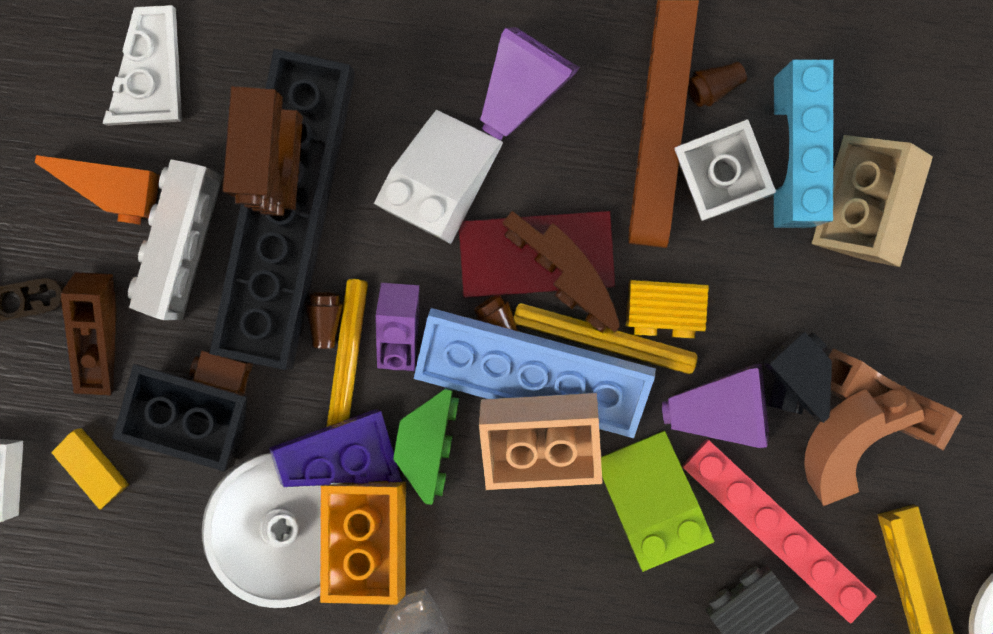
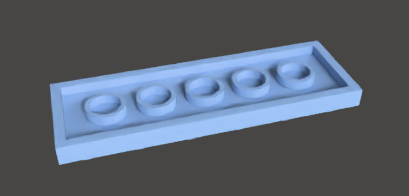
(514, 364)

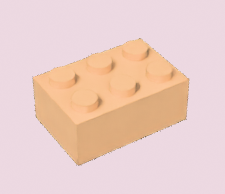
(540, 441)

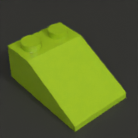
(654, 501)

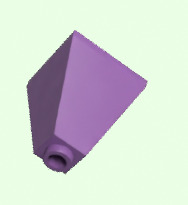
(521, 81)
(723, 409)

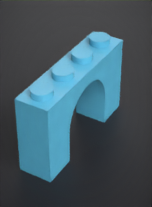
(806, 96)

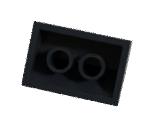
(181, 418)

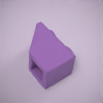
(397, 326)

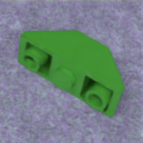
(424, 443)

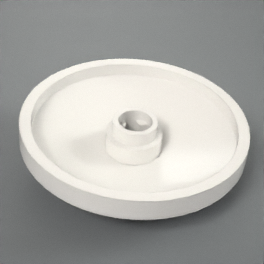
(264, 536)

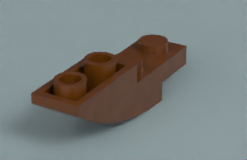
(579, 280)

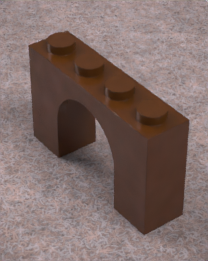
(262, 151)

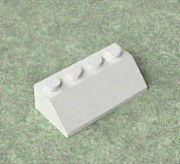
(175, 240)

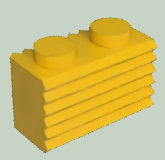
(666, 307)

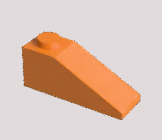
(112, 188)

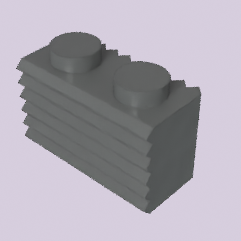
(752, 605)

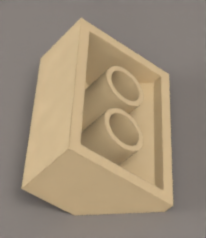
(874, 199)

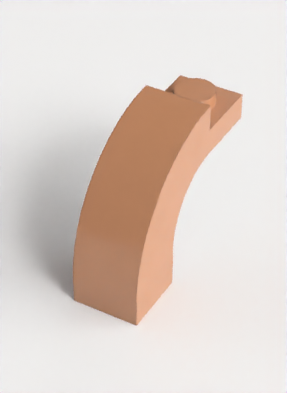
(854, 375)
(849, 431)

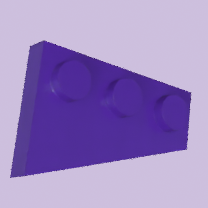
(341, 453)

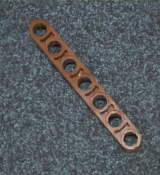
(662, 122)

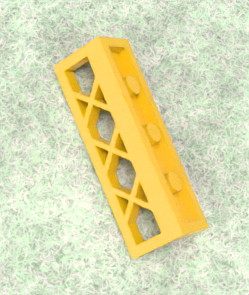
(915, 571)

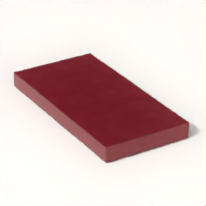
(498, 266)

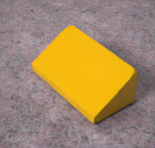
(90, 468)

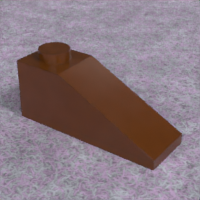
(90, 331)

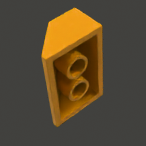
(363, 543)

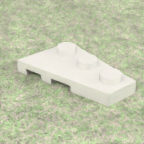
(149, 72)

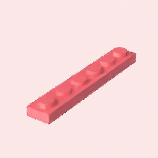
(778, 531)

